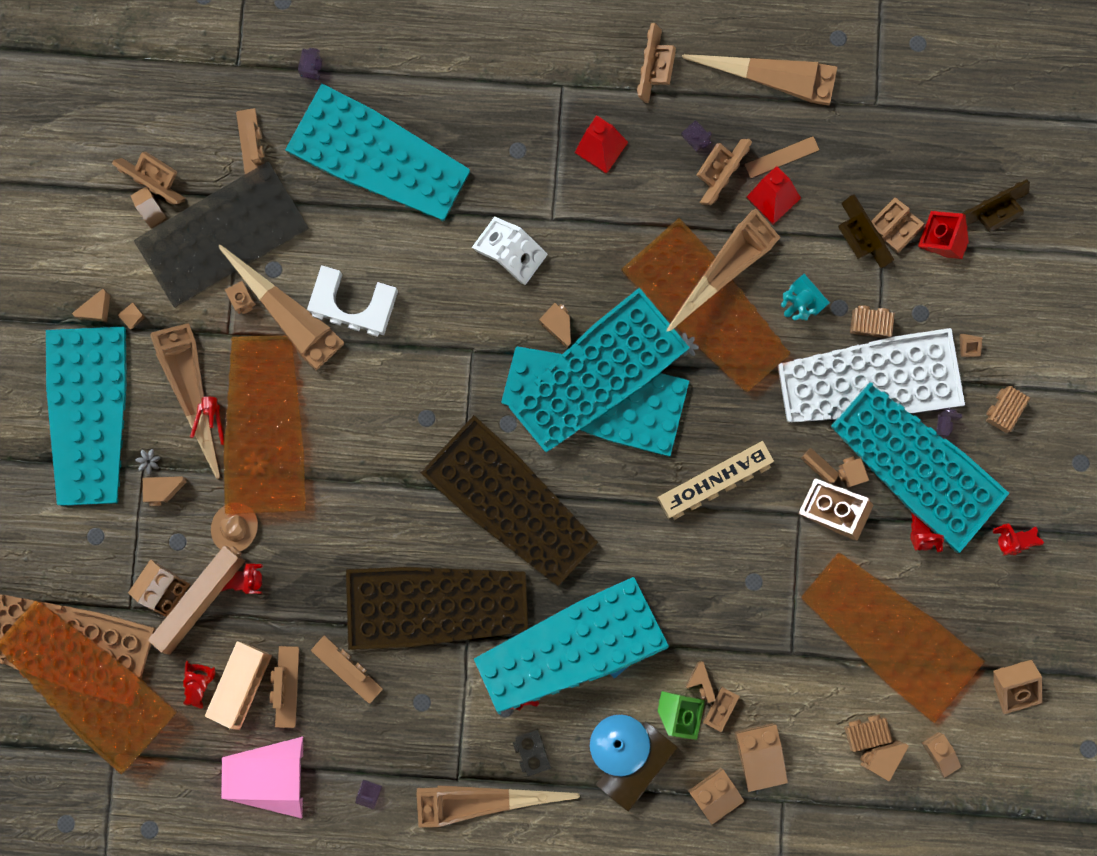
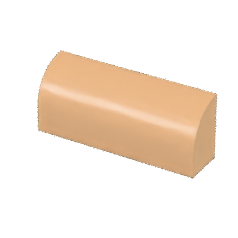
(238, 685)

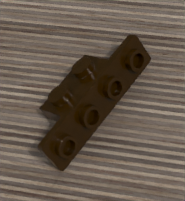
(1000, 208)
(862, 234)

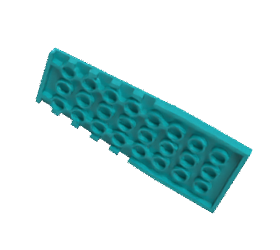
(376, 154)
(599, 371)
(86, 412)
(640, 421)
(920, 466)
(572, 647)

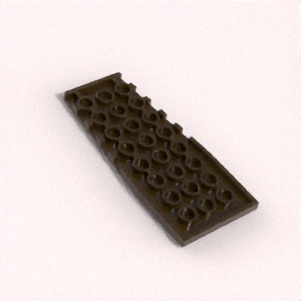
(509, 501)
(432, 605)

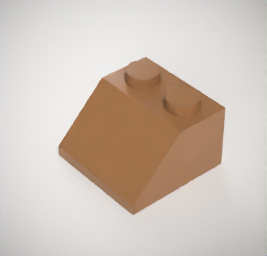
(1018, 686)
(884, 758)
(716, 795)

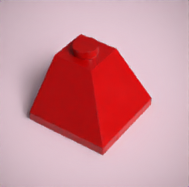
(601, 144)
(774, 195)
(945, 234)

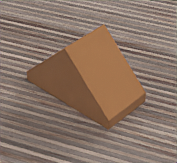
(148, 207)
(95, 308)

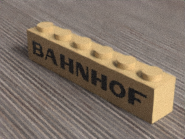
(716, 479)

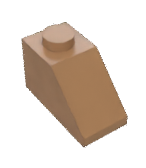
(557, 323)
(161, 489)
(942, 754)

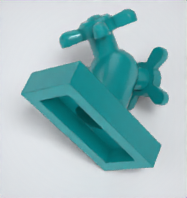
(806, 296)

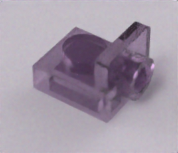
(697, 136)
(944, 426)

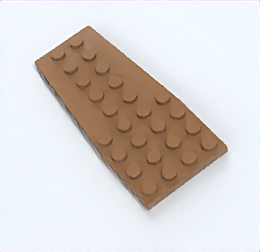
(118, 637)

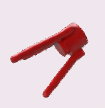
(210, 408)

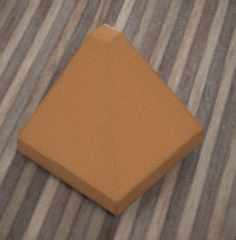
(131, 316)
(970, 345)

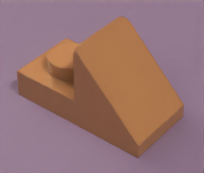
(700, 676)

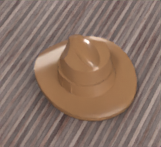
(233, 529)

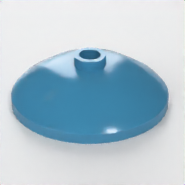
(633, 748)

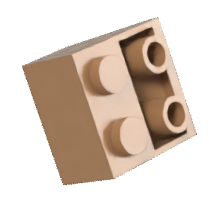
(158, 588)

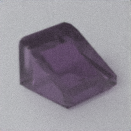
(368, 794)

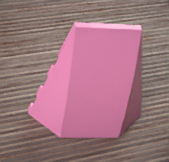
(266, 777)

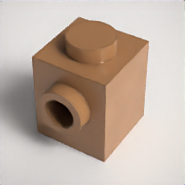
(240, 298)
(852, 472)

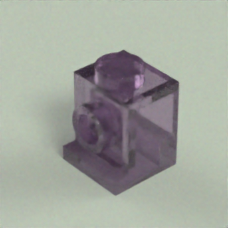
(310, 63)

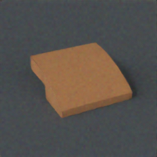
(897, 225)

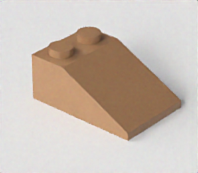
(836, 509)
(761, 757)

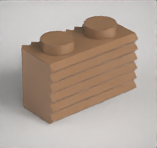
(872, 322)
(1007, 409)
(868, 733)

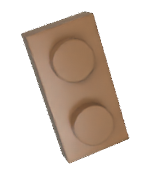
(721, 709)

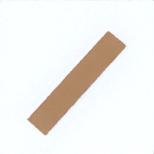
(781, 157)

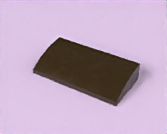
(628, 788)

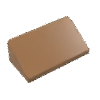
(820, 466)

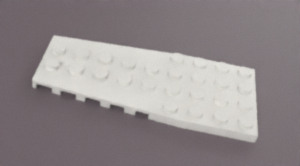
(910, 368)

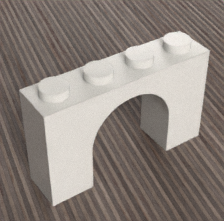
(372, 319)

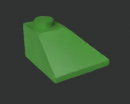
(681, 714)

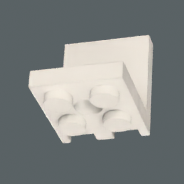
(509, 247)

